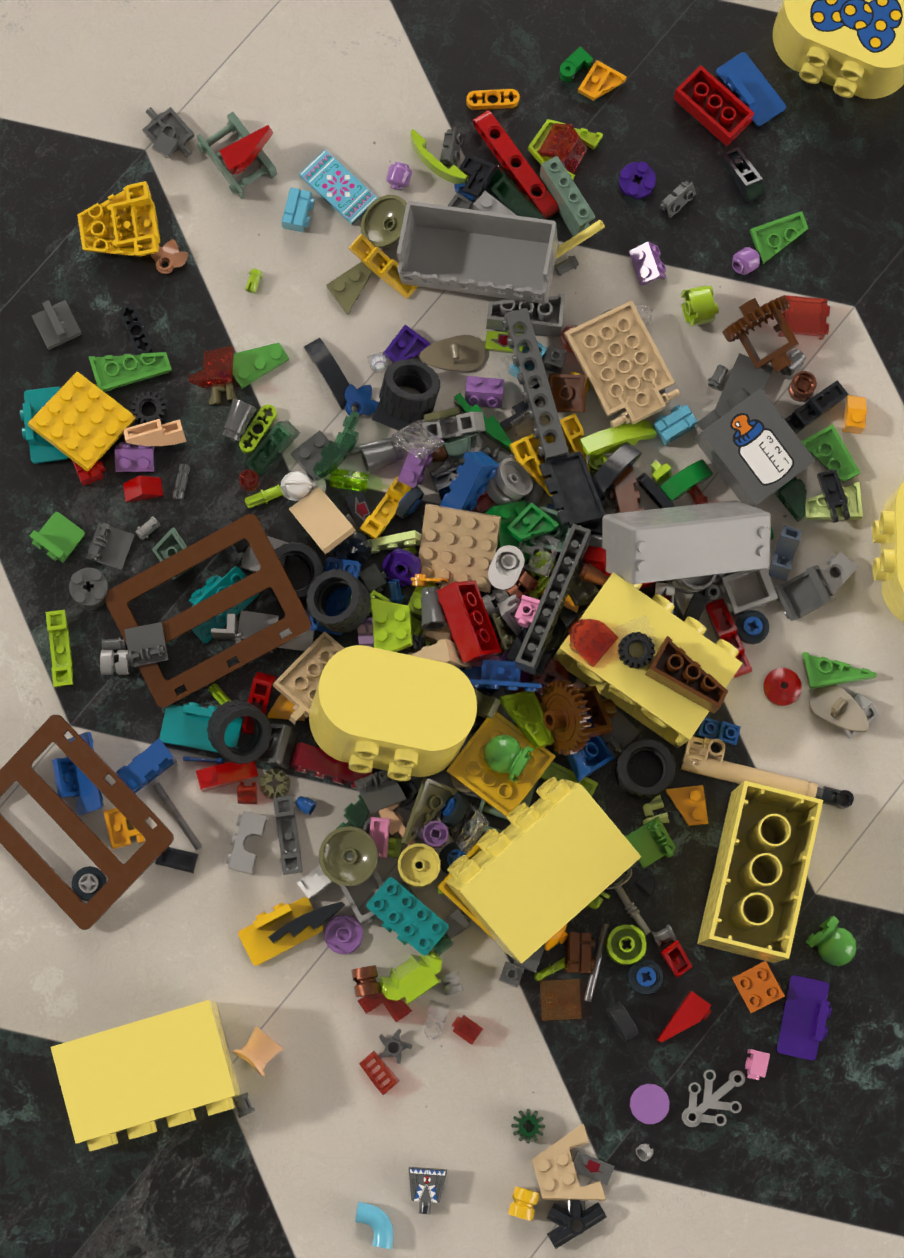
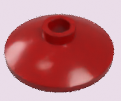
(779, 695)

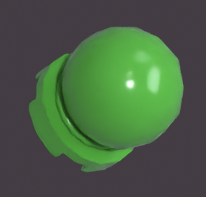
(505, 755)
(834, 943)

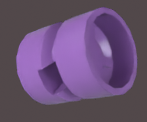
(435, 834)

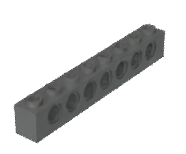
(522, 320)
(553, 599)

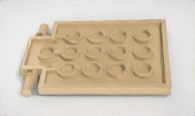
(622, 364)

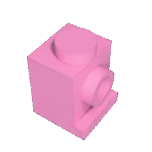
(527, 603)
(757, 1064)

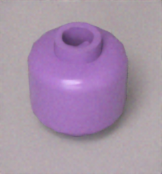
(399, 175)
(745, 261)

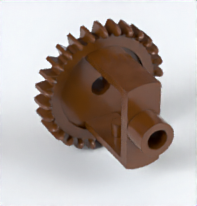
(754, 316)
(567, 717)

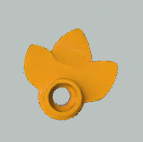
(421, 581)

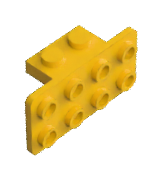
(256, 935)

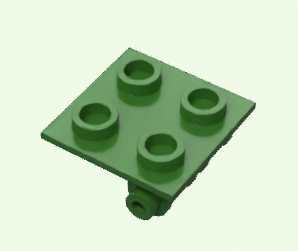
(651, 842)

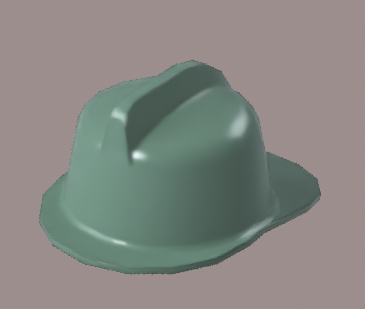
(458, 446)

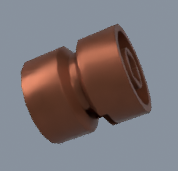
(804, 382)
(525, 580)
(366, 981)

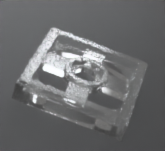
(420, 449)
(544, 570)
(474, 831)

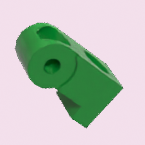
(574, 63)

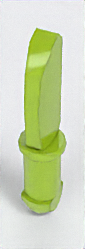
(551, 969)

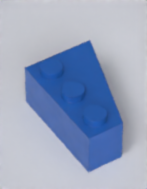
(146, 766)

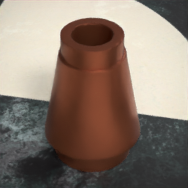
(591, 574)

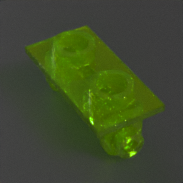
(340, 479)

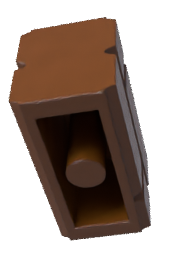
(578, 953)

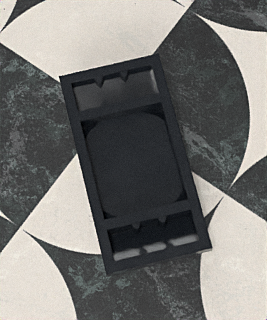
(560, 630)

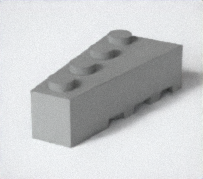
(545, 318)

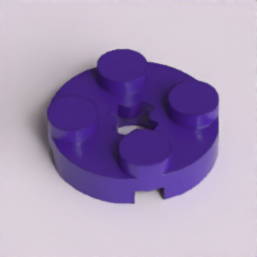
(639, 170)
(405, 558)

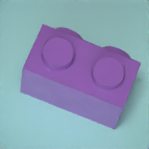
(413, 470)

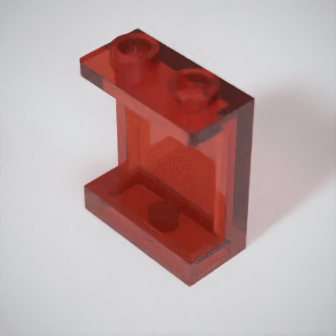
(807, 316)

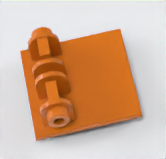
(758, 987)

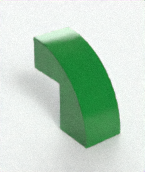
(686, 479)

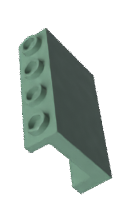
(571, 203)

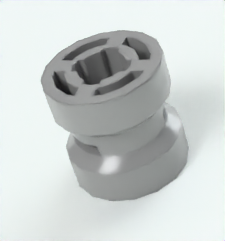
(451, 983)

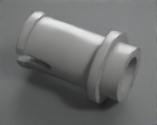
(147, 528)

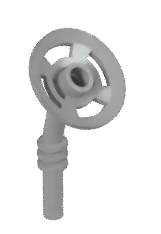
(626, 901)

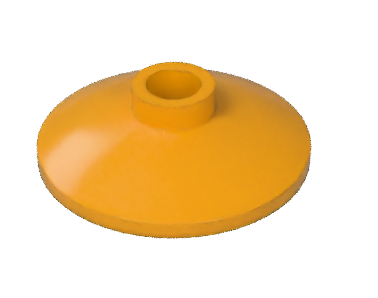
(559, 937)

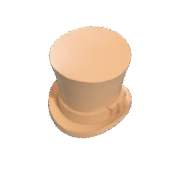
(259, 1050)

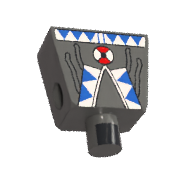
(426, 1186)

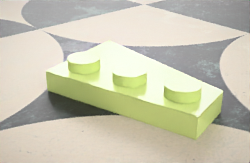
(817, 509)
(394, 541)

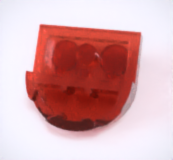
(591, 640)

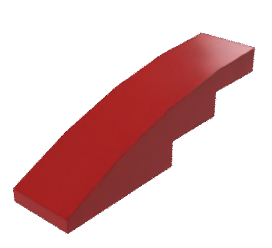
(726, 629)

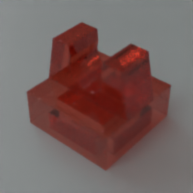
(247, 794)

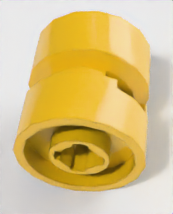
(523, 1203)

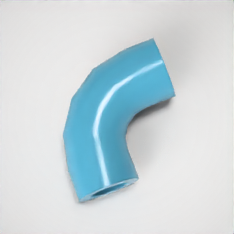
(378, 1221)

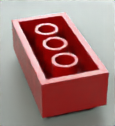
(713, 105)
(468, 621)

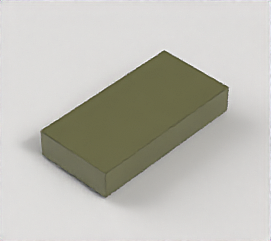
(442, 414)

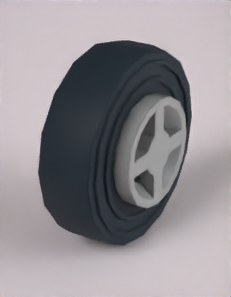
(85, 879)

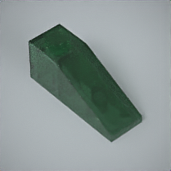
(272, 446)

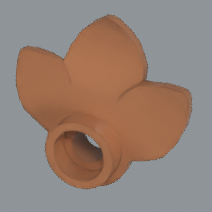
(169, 254)

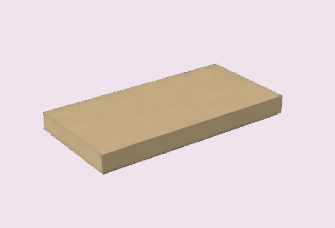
(322, 520)

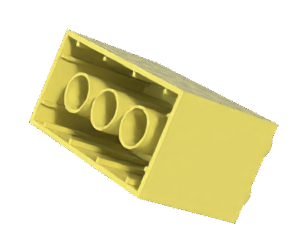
(629, 688)
(541, 867)
(760, 872)
(146, 1074)

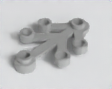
(711, 1100)

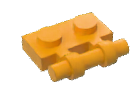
(118, 829)

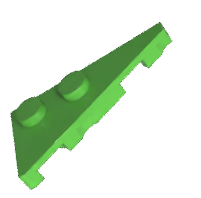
(825, 672)

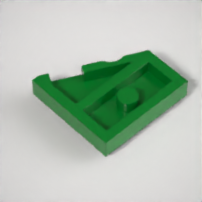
(531, 524)

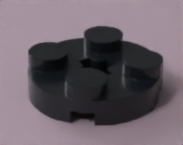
(358, 553)

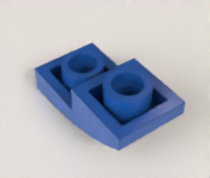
(719, 730)

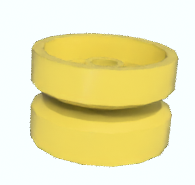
(419, 877)

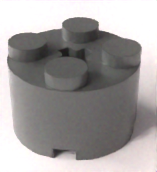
(81, 581)

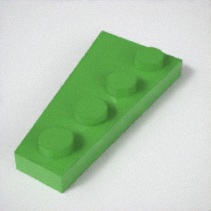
(120, 371)

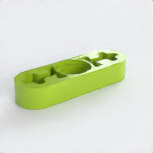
(246, 437)

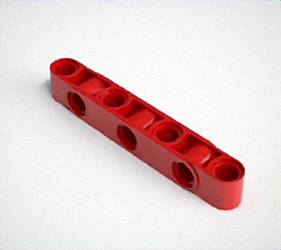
(507, 154)

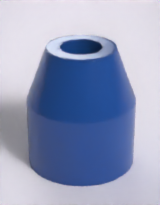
(305, 805)

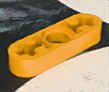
(487, 105)

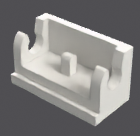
(314, 882)

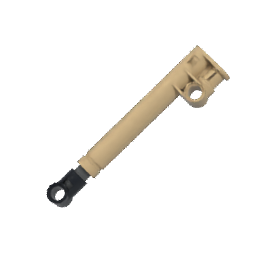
(701, 760)

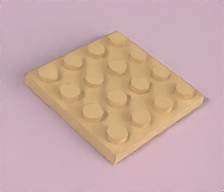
(458, 545)

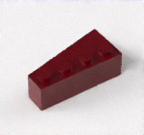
(317, 762)

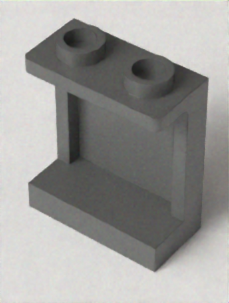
(804, 593)

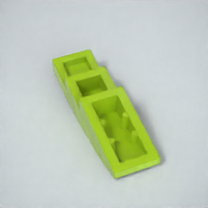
(613, 438)

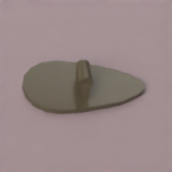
(455, 353)
(838, 708)

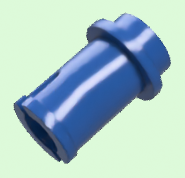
(395, 591)

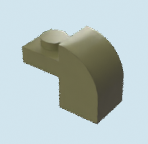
(486, 705)

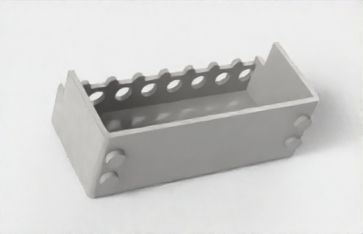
(477, 252)
(686, 541)

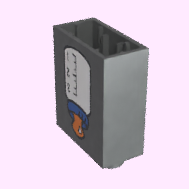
(752, 446)

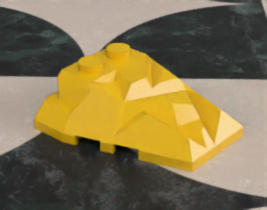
(122, 223)
(527, 452)

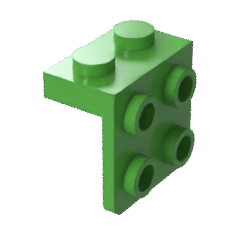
(58, 537)

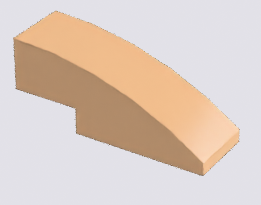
(155, 433)

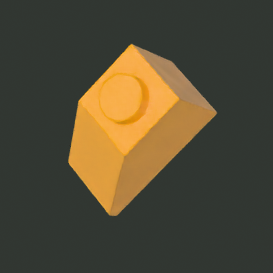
(854, 414)

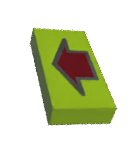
(498, 342)

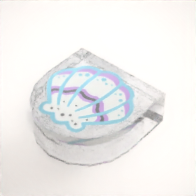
(378, 362)

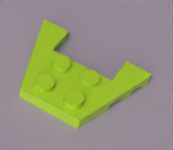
(589, 138)
(391, 625)

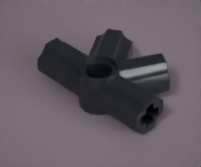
(564, 1218)

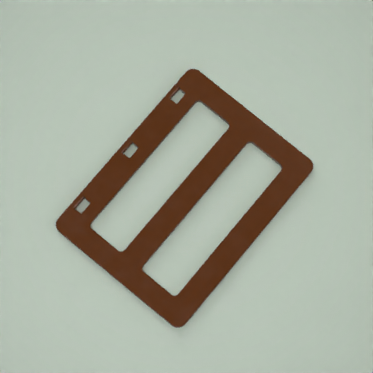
(270, 575)
(119, 875)

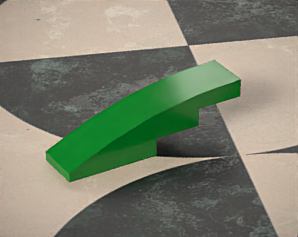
(493, 429)

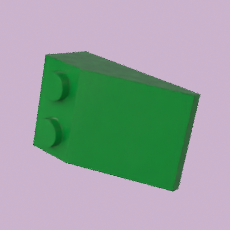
(508, 514)

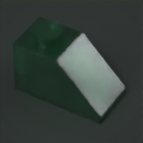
(793, 497)

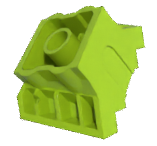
(412, 977)

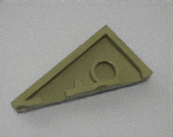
(348, 286)
(428, 802)

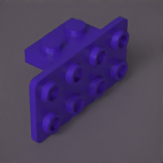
(804, 1018)

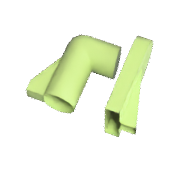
(655, 804)

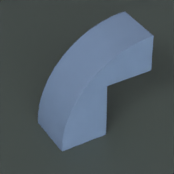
(784, 553)

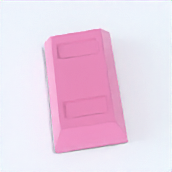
(380, 834)

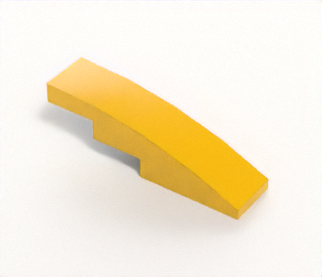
(380, 264)

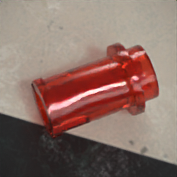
(697, 495)

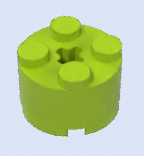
(699, 305)
(637, 944)

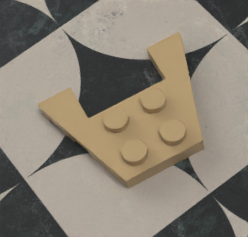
(558, 1174)

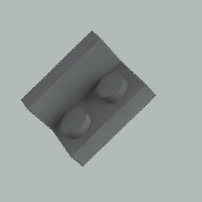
(56, 324)
(280, 747)

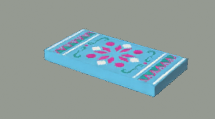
(338, 186)

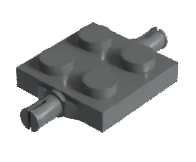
(171, 125)

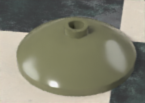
(384, 220)
(334, 856)

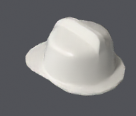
(299, 484)
(506, 567)

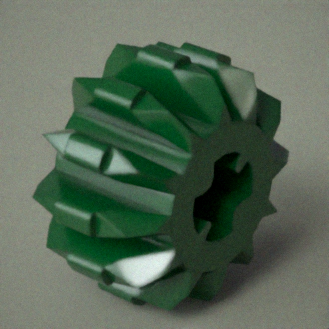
(523, 1131)

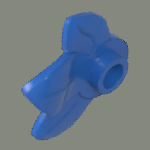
(361, 398)

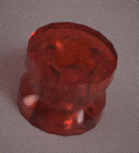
(249, 476)

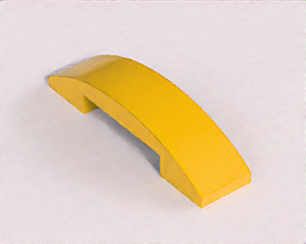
(385, 511)

